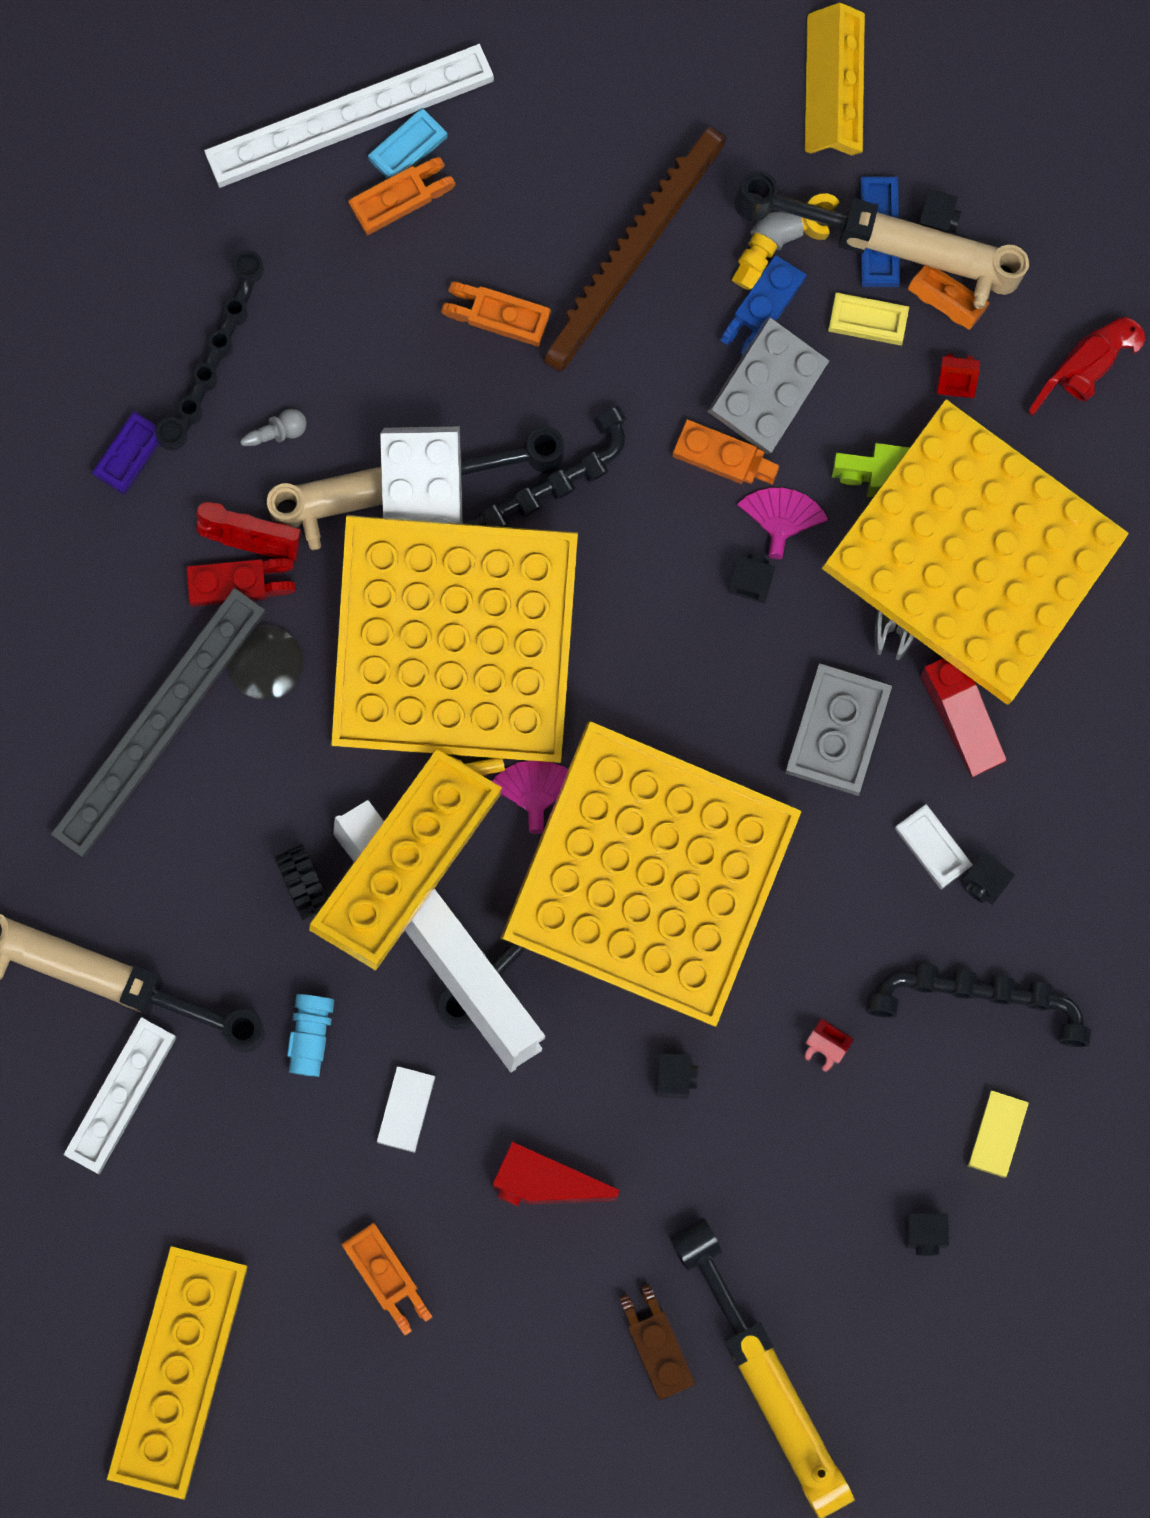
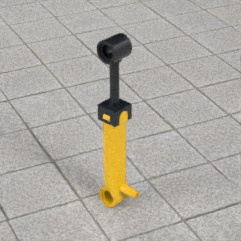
(768, 1381)

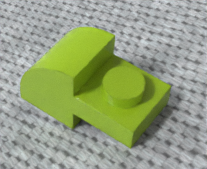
(874, 469)

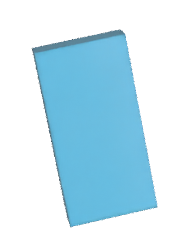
(408, 144)

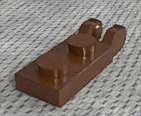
(657, 1347)

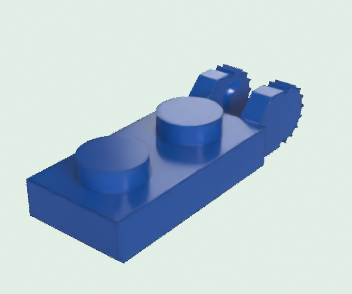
(766, 299)

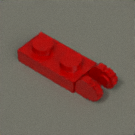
(247, 532)
(214, 582)

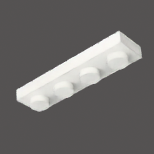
(120, 1096)

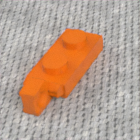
(723, 455)

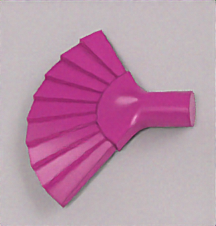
(782, 515)
(532, 787)

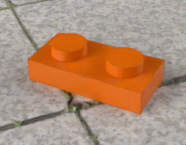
(947, 296)

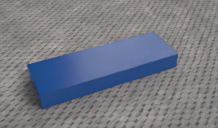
(877, 267)

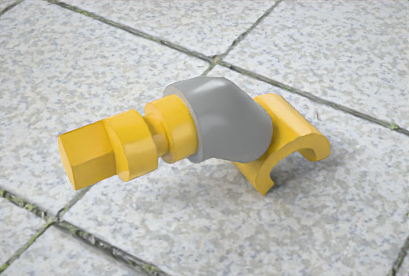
(773, 233)

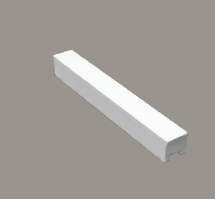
(455, 958)

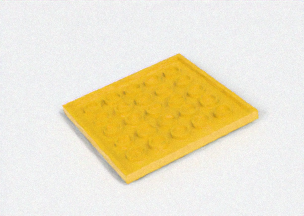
(976, 552)
(454, 638)
(651, 874)

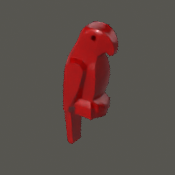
(1092, 360)

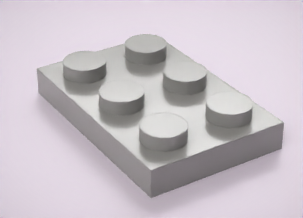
(768, 386)
(838, 729)

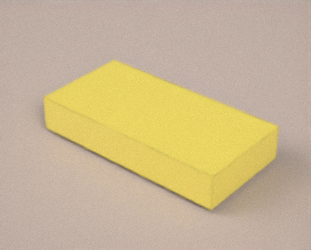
(868, 319)
(998, 1134)

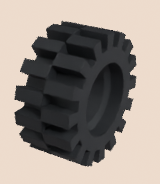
(301, 881)

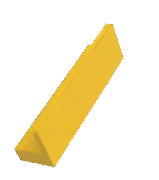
(835, 79)

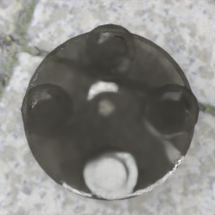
(266, 663)

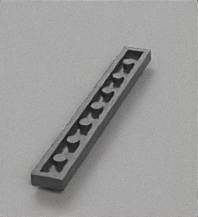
(158, 723)

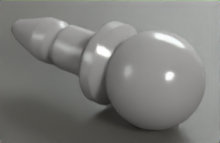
(289, 424)

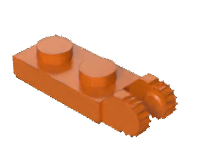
(399, 196)
(499, 313)
(384, 1274)

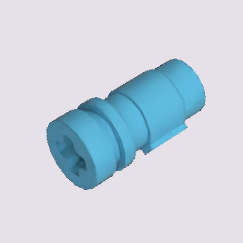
(308, 1041)

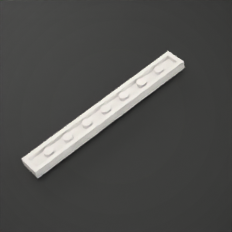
(349, 115)

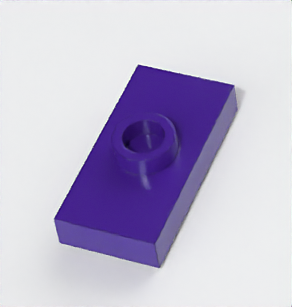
(127, 454)

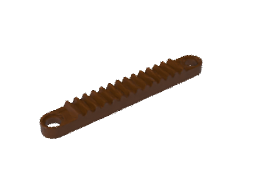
(634, 248)

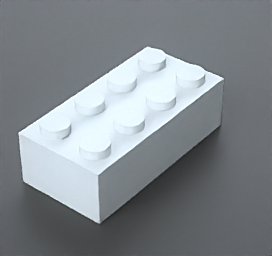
(422, 474)

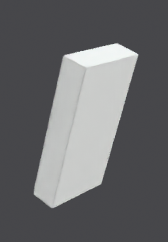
(933, 846)
(406, 1109)

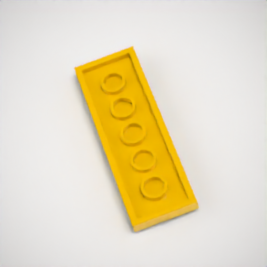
(405, 859)
(177, 1373)

